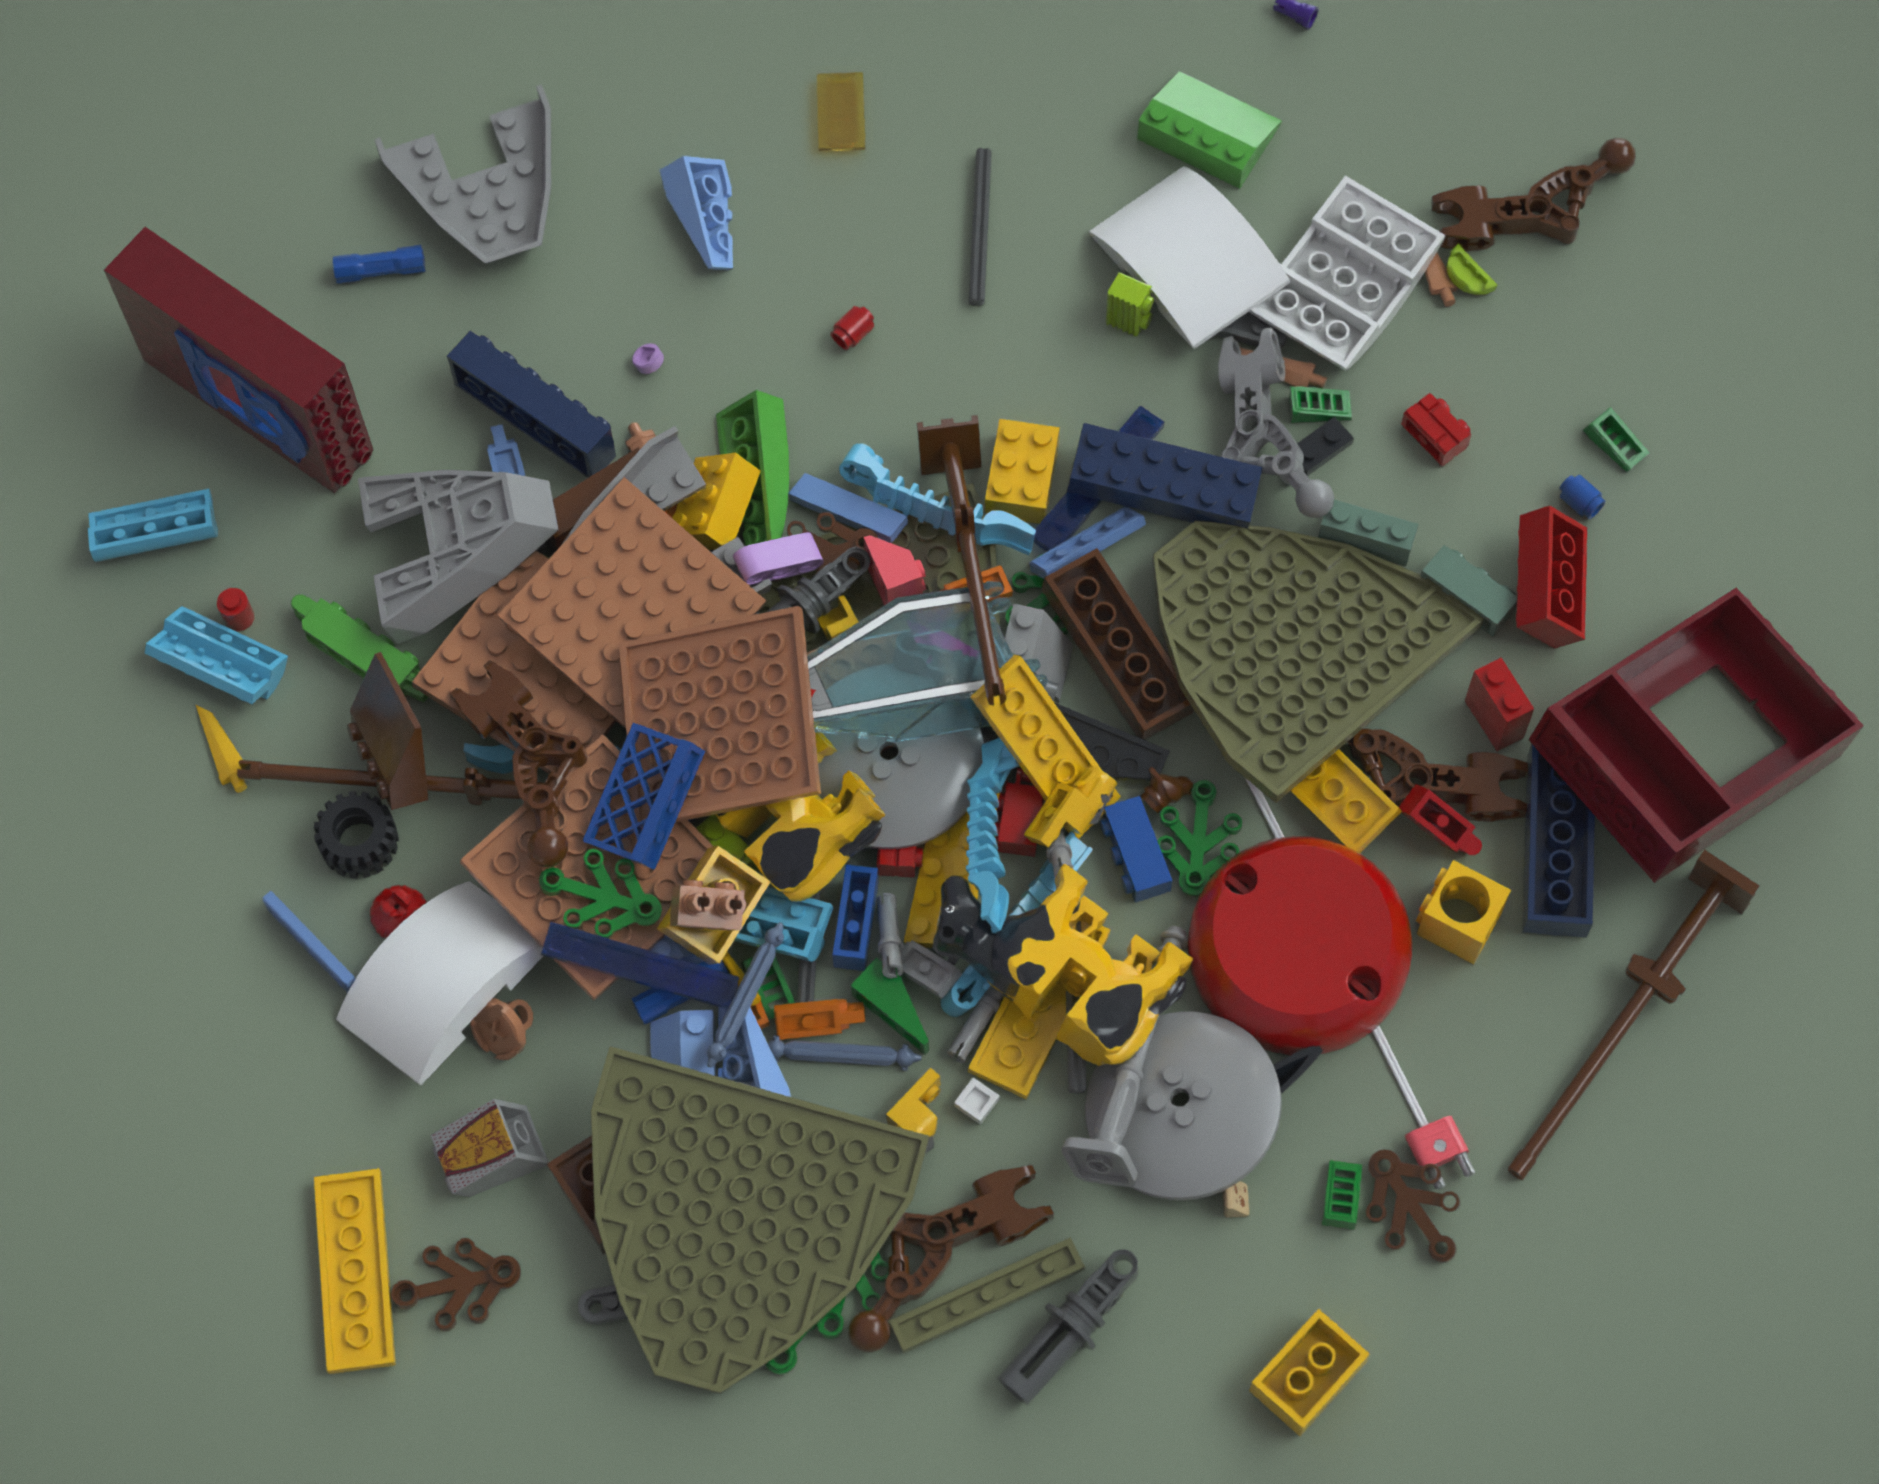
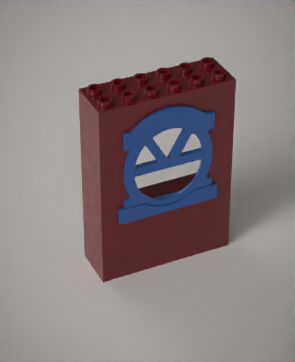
(240, 359)

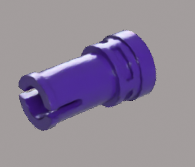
(1301, 13)

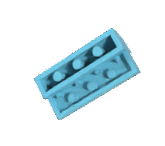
(151, 525)
(218, 655)
(802, 924)

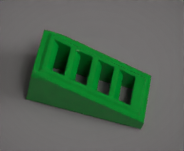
(1310, 414)
(1617, 426)
(780, 981)
(1339, 1219)

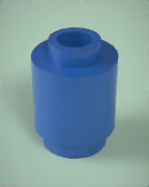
(1581, 496)

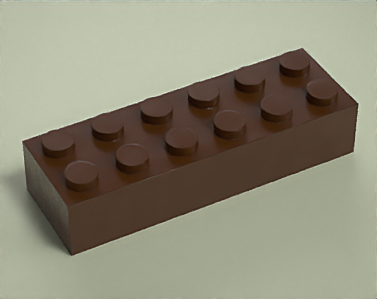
(1117, 644)

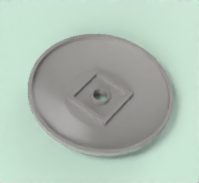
(917, 790)
(1222, 1127)

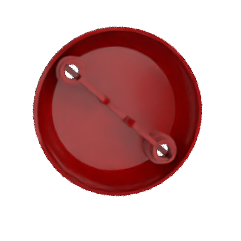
(1299, 943)

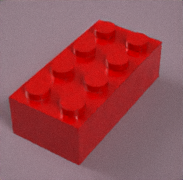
(1552, 577)

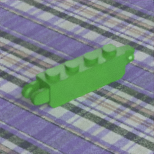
(353, 643)

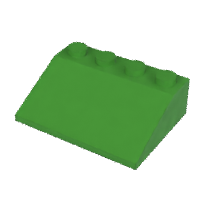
(1207, 129)

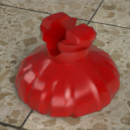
(383, 912)

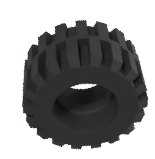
(352, 811)

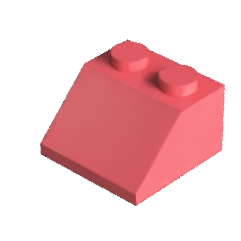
(893, 570)

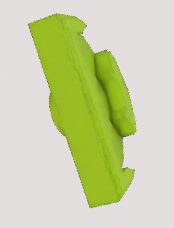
(1468, 274)

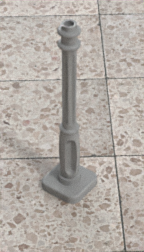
(1104, 1157)

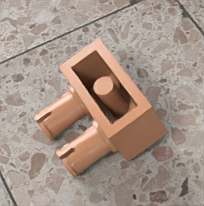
(707, 907)

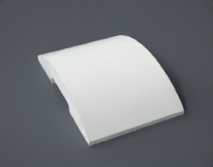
(1194, 254)
(1350, 274)
(436, 978)

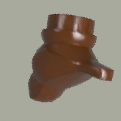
(1165, 789)

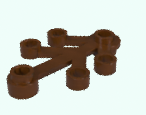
(828, 550)
(1408, 1201)
(462, 1282)

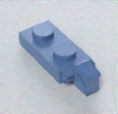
(504, 453)

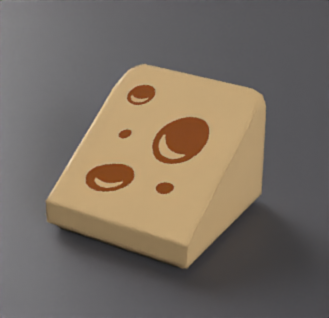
(1236, 1200)

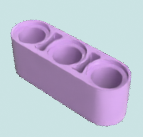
(778, 558)

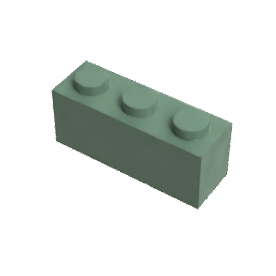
(1370, 531)
(1472, 587)

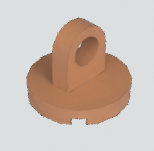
(500, 1028)

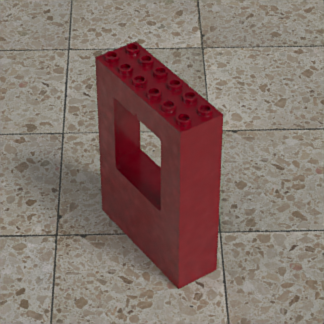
(1645, 780)

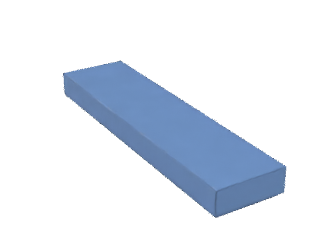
(848, 507)
(1097, 536)
(308, 941)

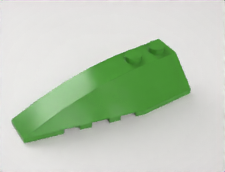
(758, 433)

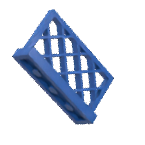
(667, 798)

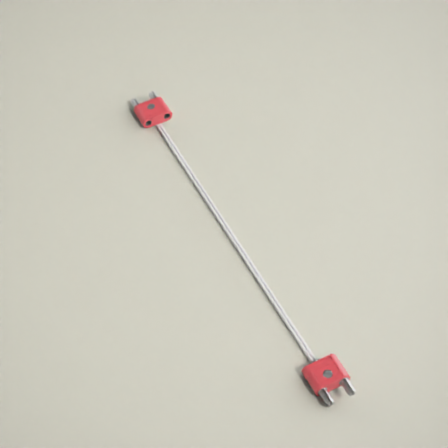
(1432, 1142)

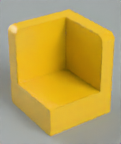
(837, 619)

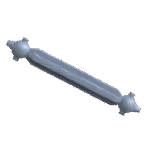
(745, 995)
(843, 1053)

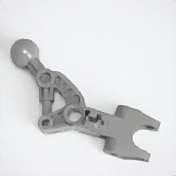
(1251, 380)

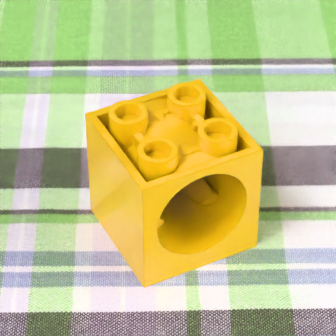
(1462, 883)

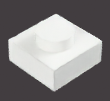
(976, 1101)

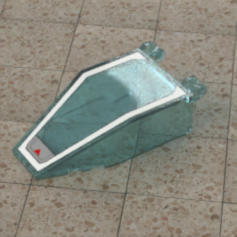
(907, 668)

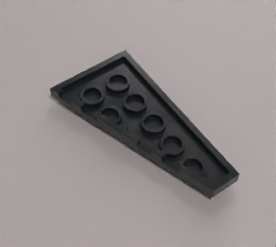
(1113, 749)

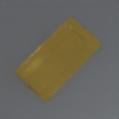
(841, 111)

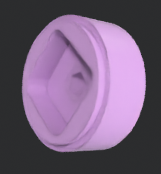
(648, 358)

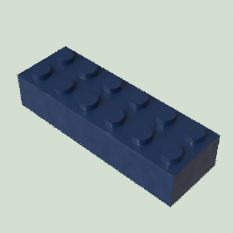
(532, 404)
(1163, 478)
(1556, 855)

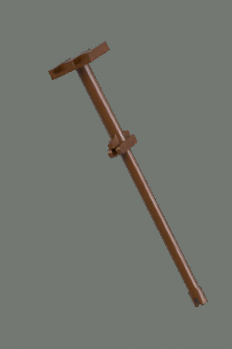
(951, 450)
(473, 785)
(1655, 978)

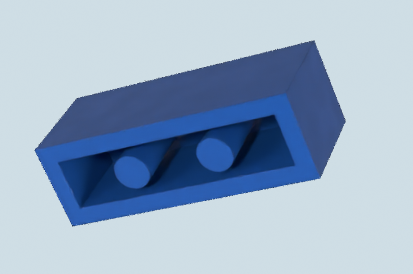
(1136, 849)
(855, 917)

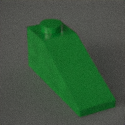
(890, 1003)

